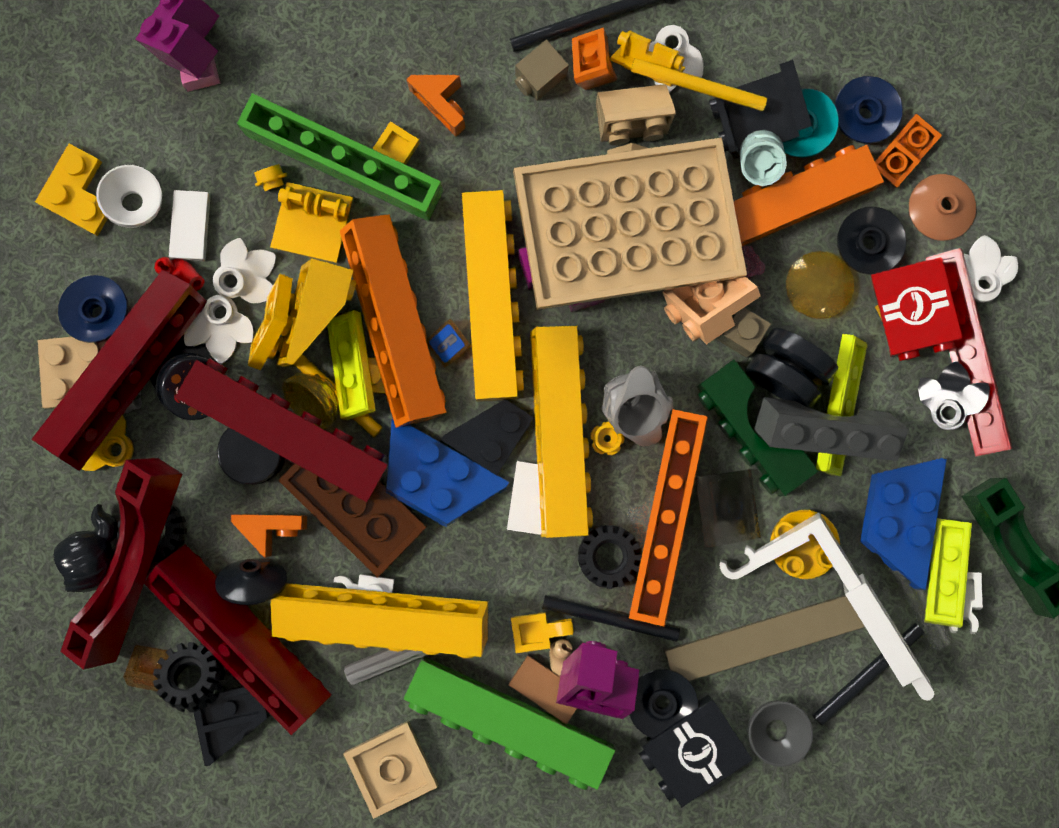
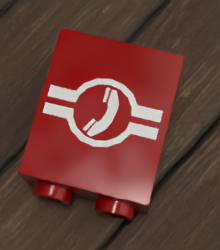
(917, 308)

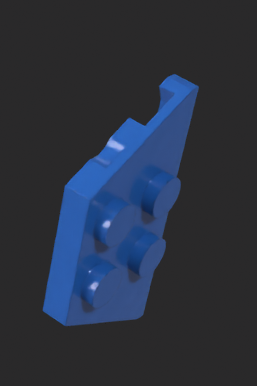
(436, 477)
(904, 517)

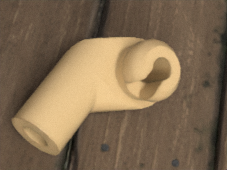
(559, 652)

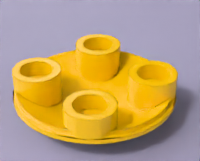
(809, 558)

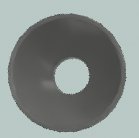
(787, 749)

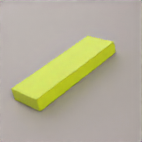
(350, 365)
(948, 573)

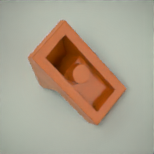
(592, 60)
(433, 93)
(259, 528)

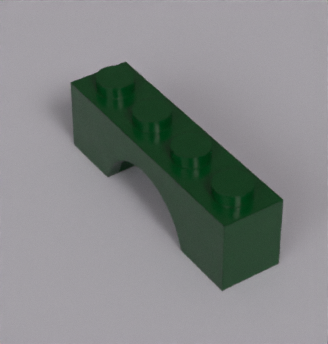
(728, 396)
(1003, 522)

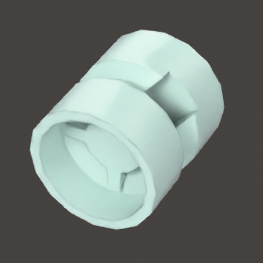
(762, 158)

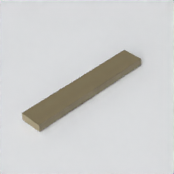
(764, 638)

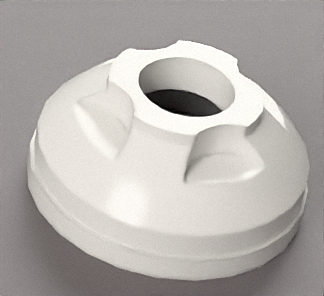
(125, 181)

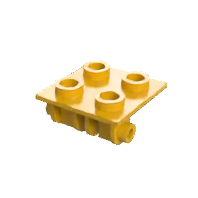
(310, 222)

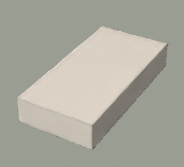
(189, 225)
(525, 500)

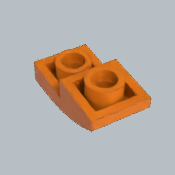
(906, 150)

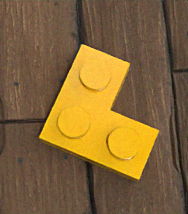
(67, 193)
(275, 322)

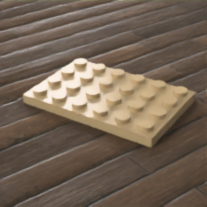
(629, 223)

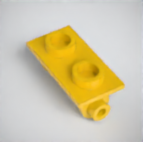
(637, 47)

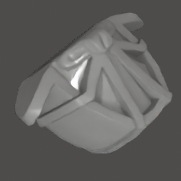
(637, 405)

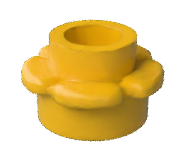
(270, 177)
(600, 446)

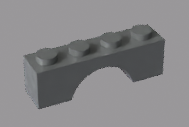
(797, 427)

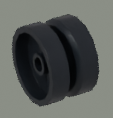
(792, 368)

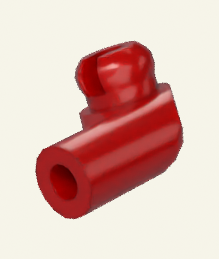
(180, 269)

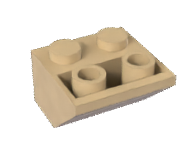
(634, 114)

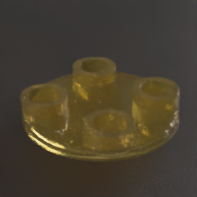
(819, 285)

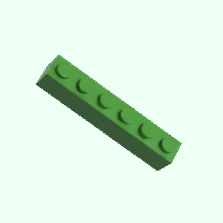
(340, 157)
(509, 723)

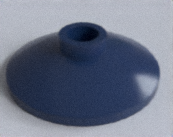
(879, 99)
(82, 298)

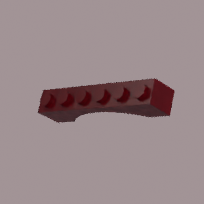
(144, 501)

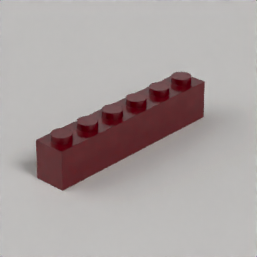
(120, 370)
(281, 430)
(237, 639)

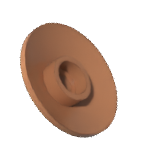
(931, 217)

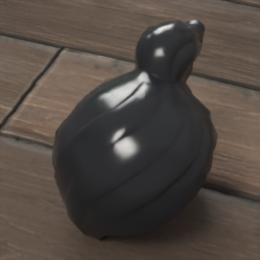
(86, 555)

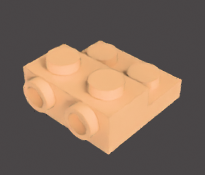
(709, 307)

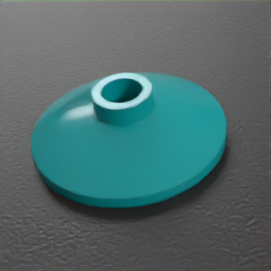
(824, 124)

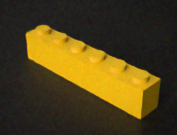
(490, 297)
(560, 431)
(380, 620)

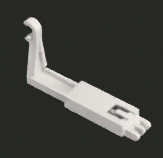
(856, 590)

